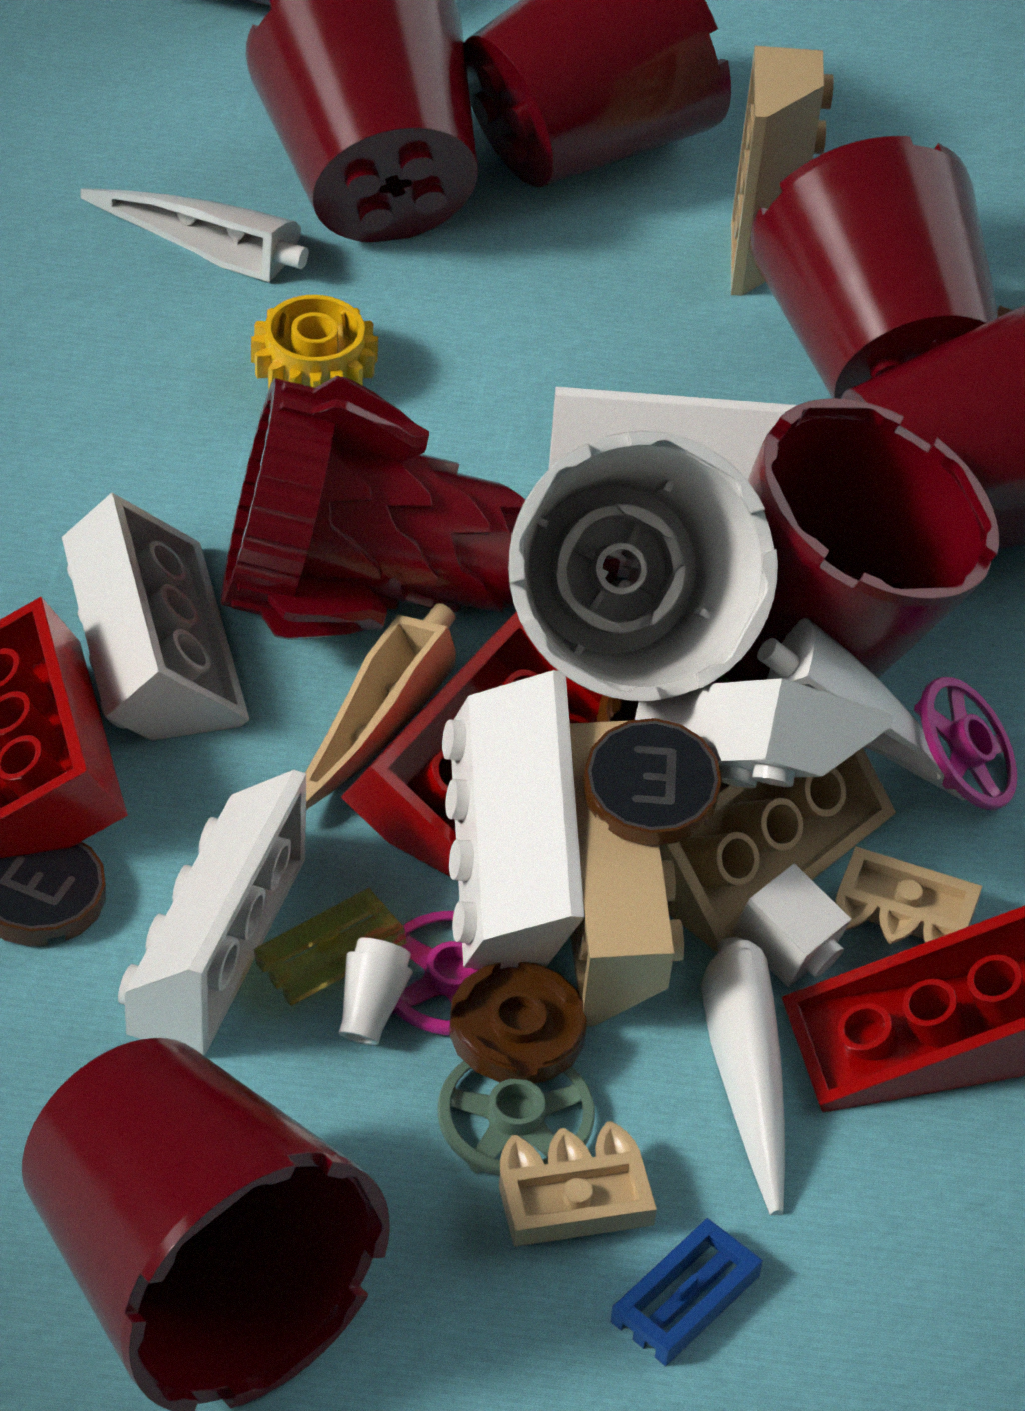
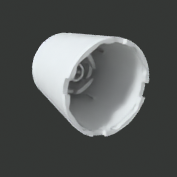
(693, 554)

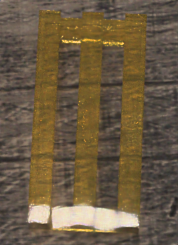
(327, 960)

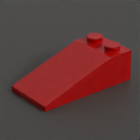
(918, 1018)

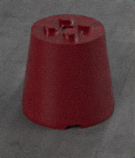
(593, 82)
(370, 110)
(875, 256)
(975, 404)
(866, 531)
(201, 1223)

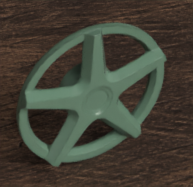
(511, 1109)

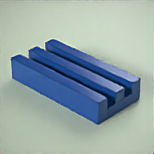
(651, 1330)

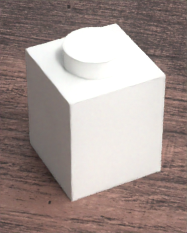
(794, 926)

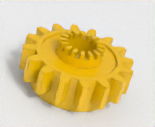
(314, 341)

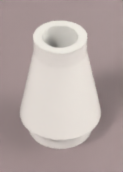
(372, 987)

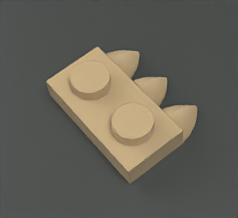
(904, 897)
(574, 1190)

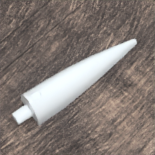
(219, 232)
(820, 662)
(748, 1056)

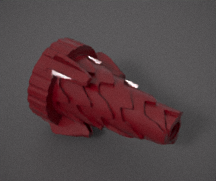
(355, 518)

